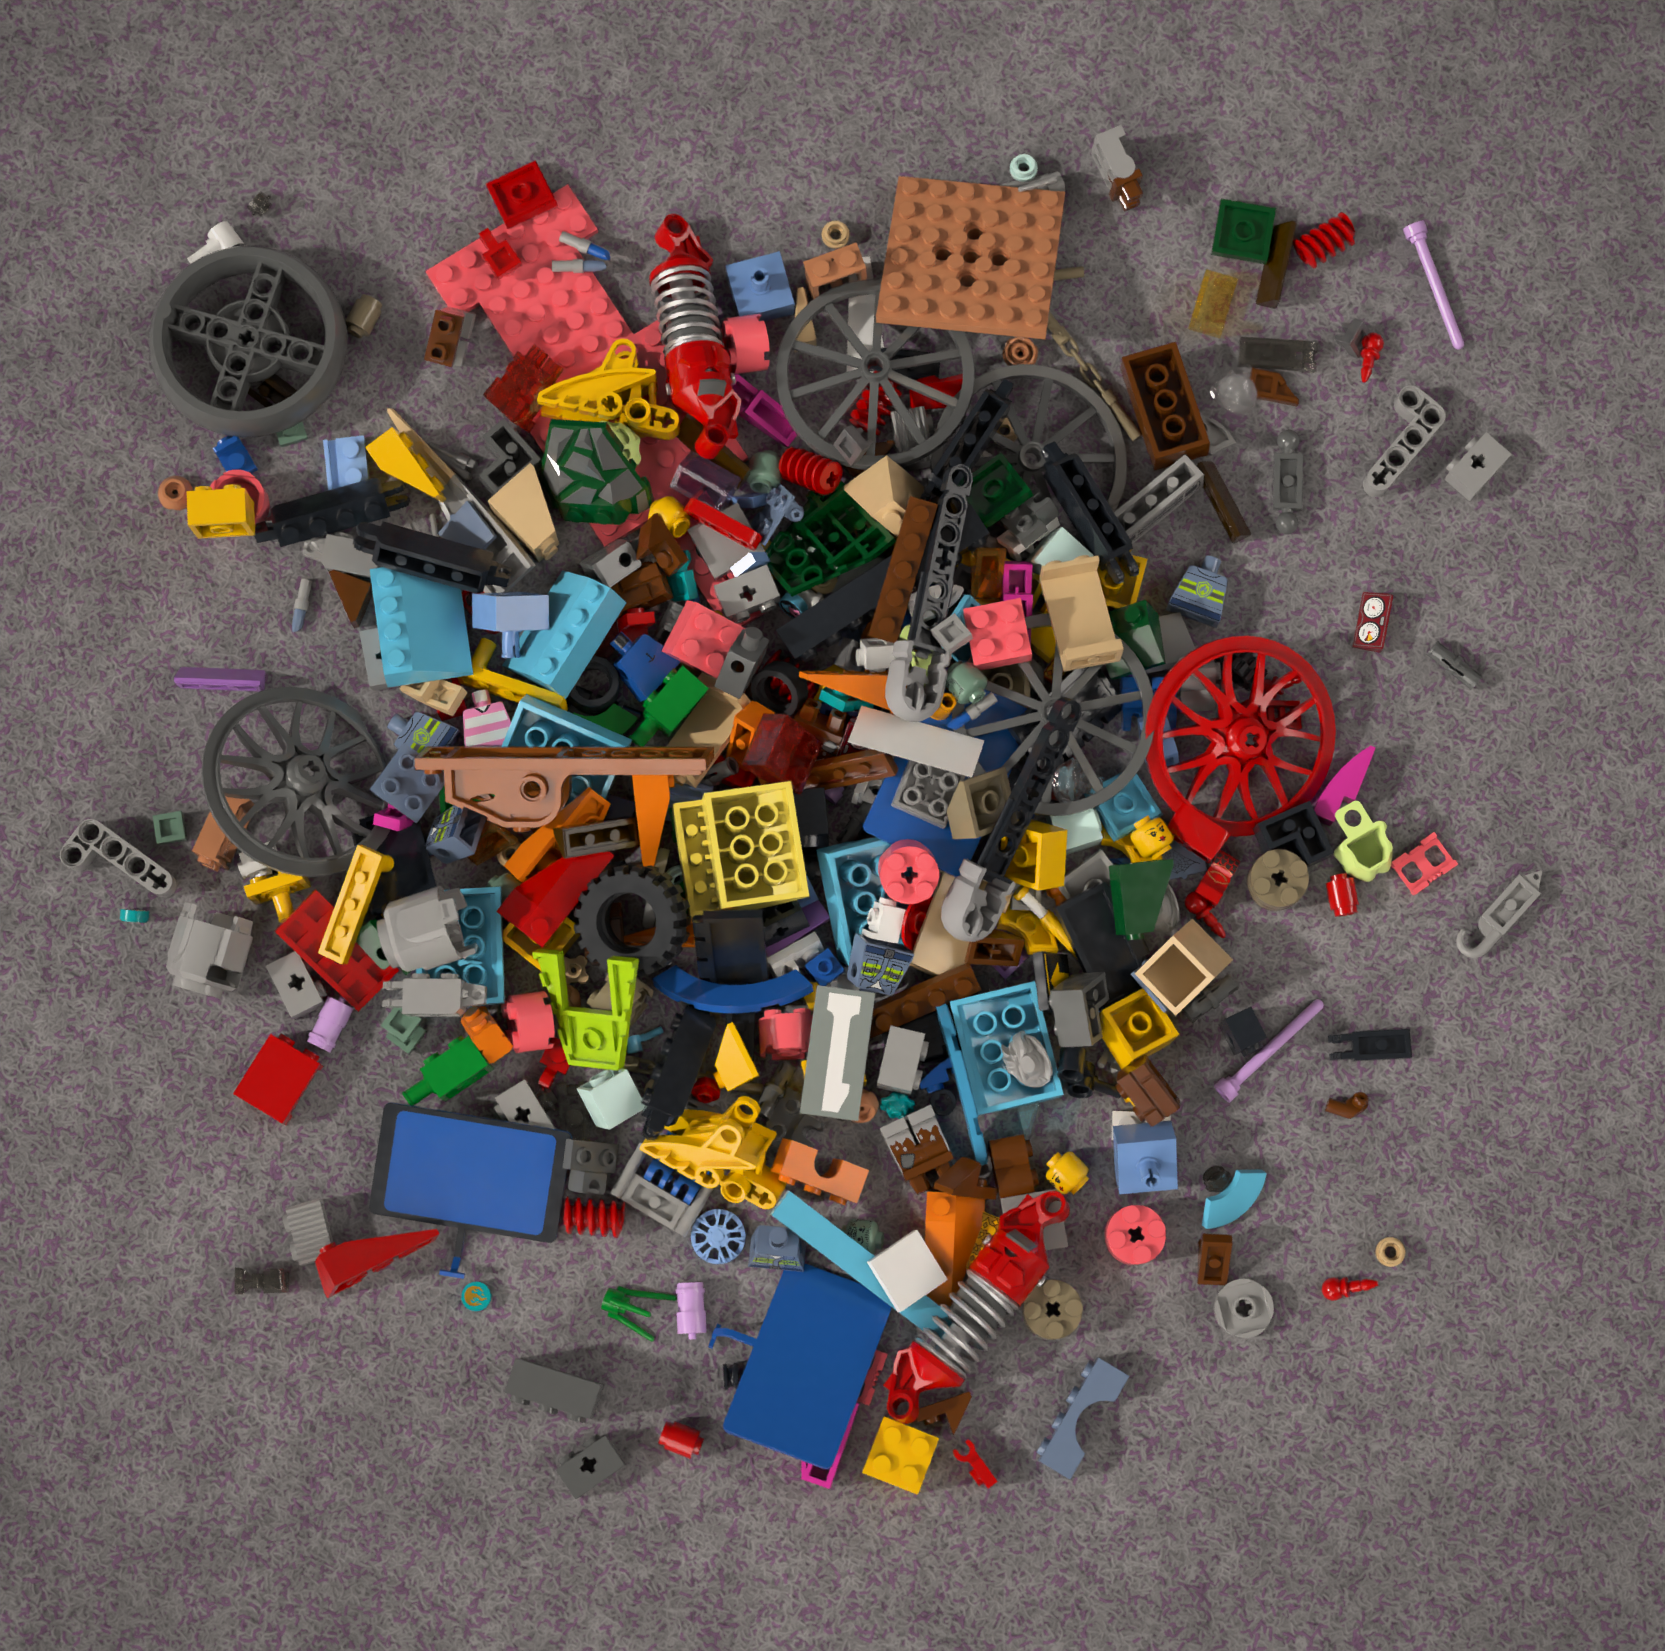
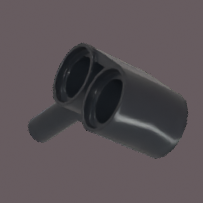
(1079, 1075)

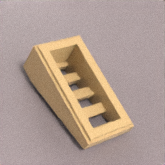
(808, 333)

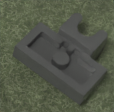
(1030, 519)
(789, 1122)
(588, 1163)

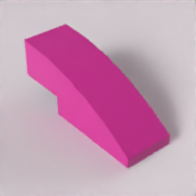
(763, 412)
(1018, 584)
(1343, 786)

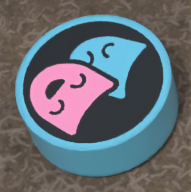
(793, 605)

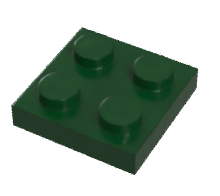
(1243, 231)
(997, 490)

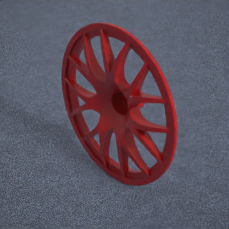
(1233, 724)

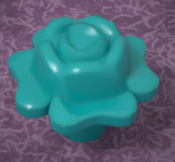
(897, 1105)

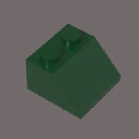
(1140, 629)

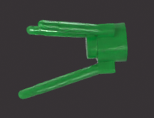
(617, 1302)

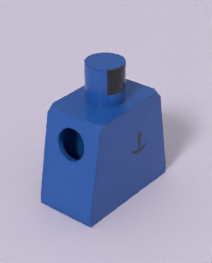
(641, 664)

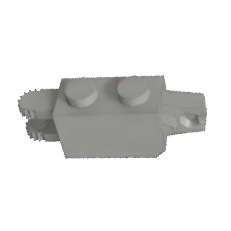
(339, 554)
(435, 996)

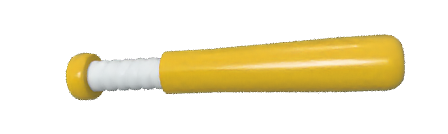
(1045, 916)

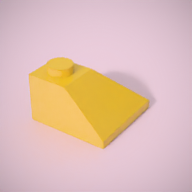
(734, 1061)

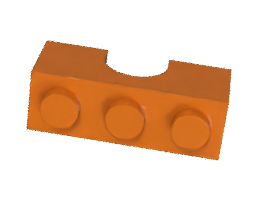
(796, 1164)

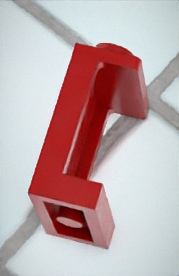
(278, 1077)

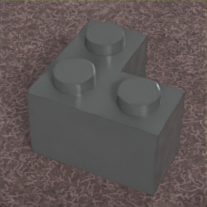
(512, 456)
(1076, 1008)

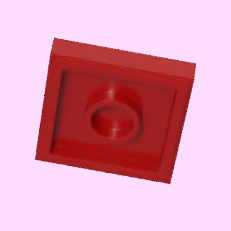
(521, 194)

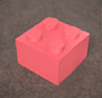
(998, 634)
(701, 638)

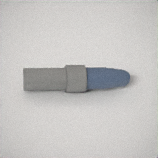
(577, 266)
(301, 604)

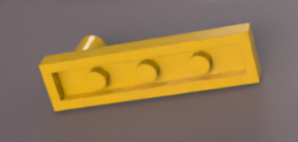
(503, 685)
(353, 903)

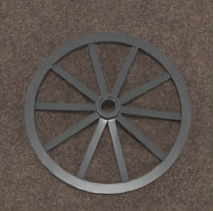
(873, 380)
(1079, 388)
(1140, 751)

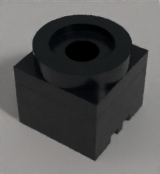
(812, 820)

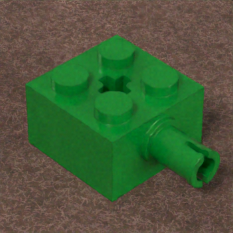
(670, 706)
(449, 1072)

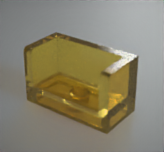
(1212, 303)

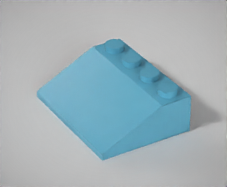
(578, 622)
(419, 628)
(549, 726)
(851, 888)
(482, 926)
(986, 1024)

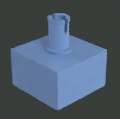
(760, 287)
(510, 615)
(1145, 1157)

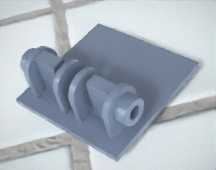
(779, 504)
(407, 788)

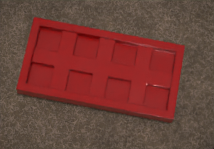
(304, 934)

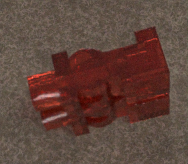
(519, 387)

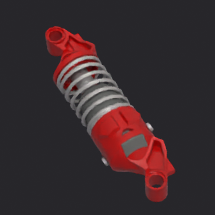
(693, 342)
(996, 1285)

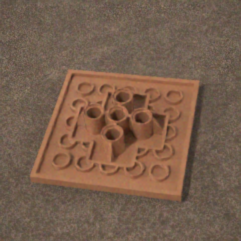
(971, 257)

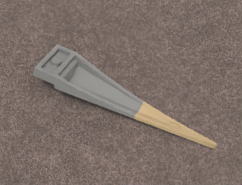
(505, 546)

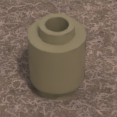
(363, 316)

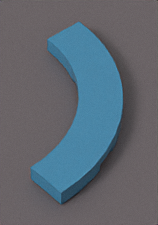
(963, 1084)

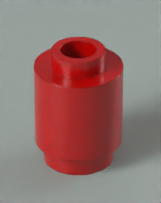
(1342, 895)
(681, 1439)

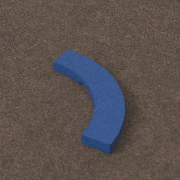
(731, 998)

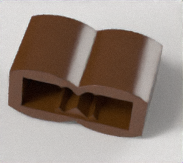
(1012, 1166)

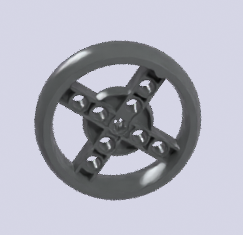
(270, 269)

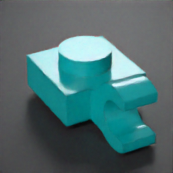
(683, 582)

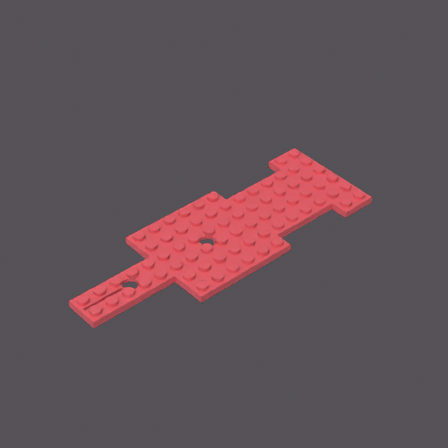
(576, 326)

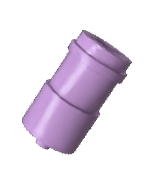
(330, 1023)
(691, 1313)

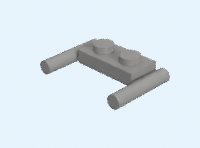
(655, 1201)

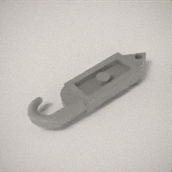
(1503, 913)

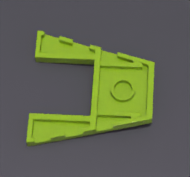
(591, 1035)

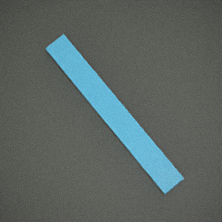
(848, 1256)

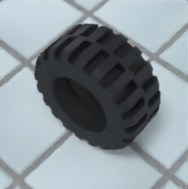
(658, 892)

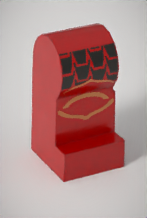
(1217, 878)

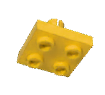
(276, 889)

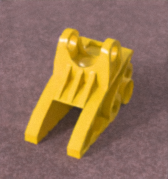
(605, 390)
(722, 1142)

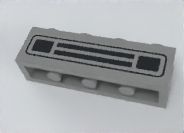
(1160, 498)

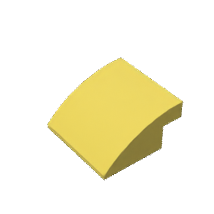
(740, 849)

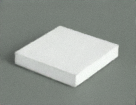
(907, 1270)

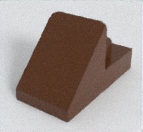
(659, 541)
(964, 1181)
(1214, 1259)
(952, 1407)

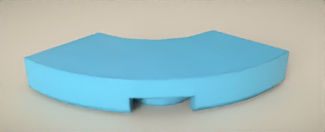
(1234, 1199)

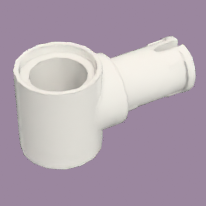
(220, 237)

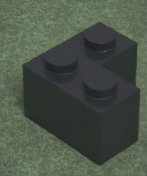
(1299, 829)

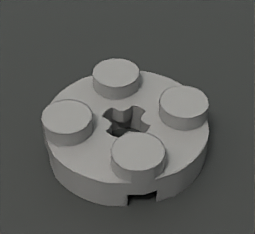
(1258, 1317)

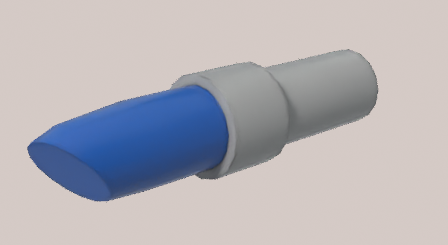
(584, 246)
(972, 711)

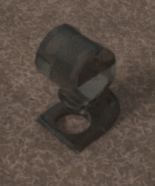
(270, 1281)

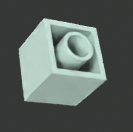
(1056, 546)
(1083, 829)
(611, 1098)

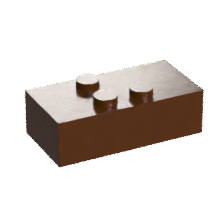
(1164, 405)

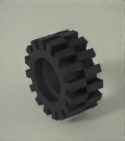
(1242, 669)

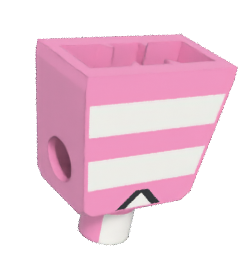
(486, 722)

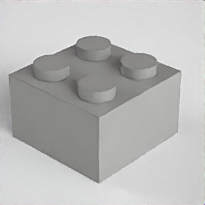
(901, 1060)

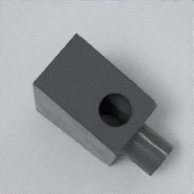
(605, 565)
(750, 650)

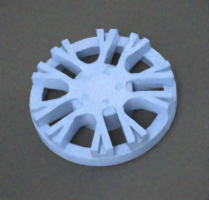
(718, 1236)

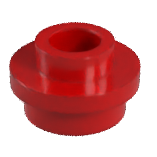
(706, 1090)

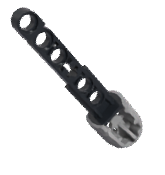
(916, 701)
(969, 911)

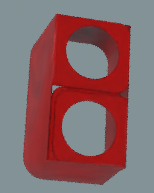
(1197, 832)

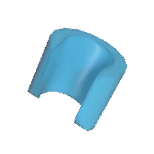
(634, 1042)

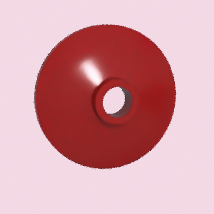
(913, 921)

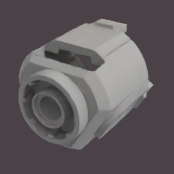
(424, 930)
(208, 955)

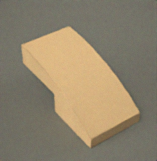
(437, 694)

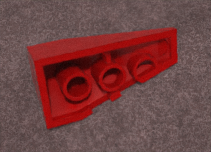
(550, 895)
(348, 1262)

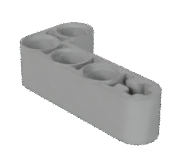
(1401, 447)
(123, 861)

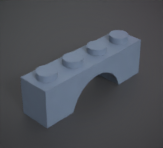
(1062, 1450)

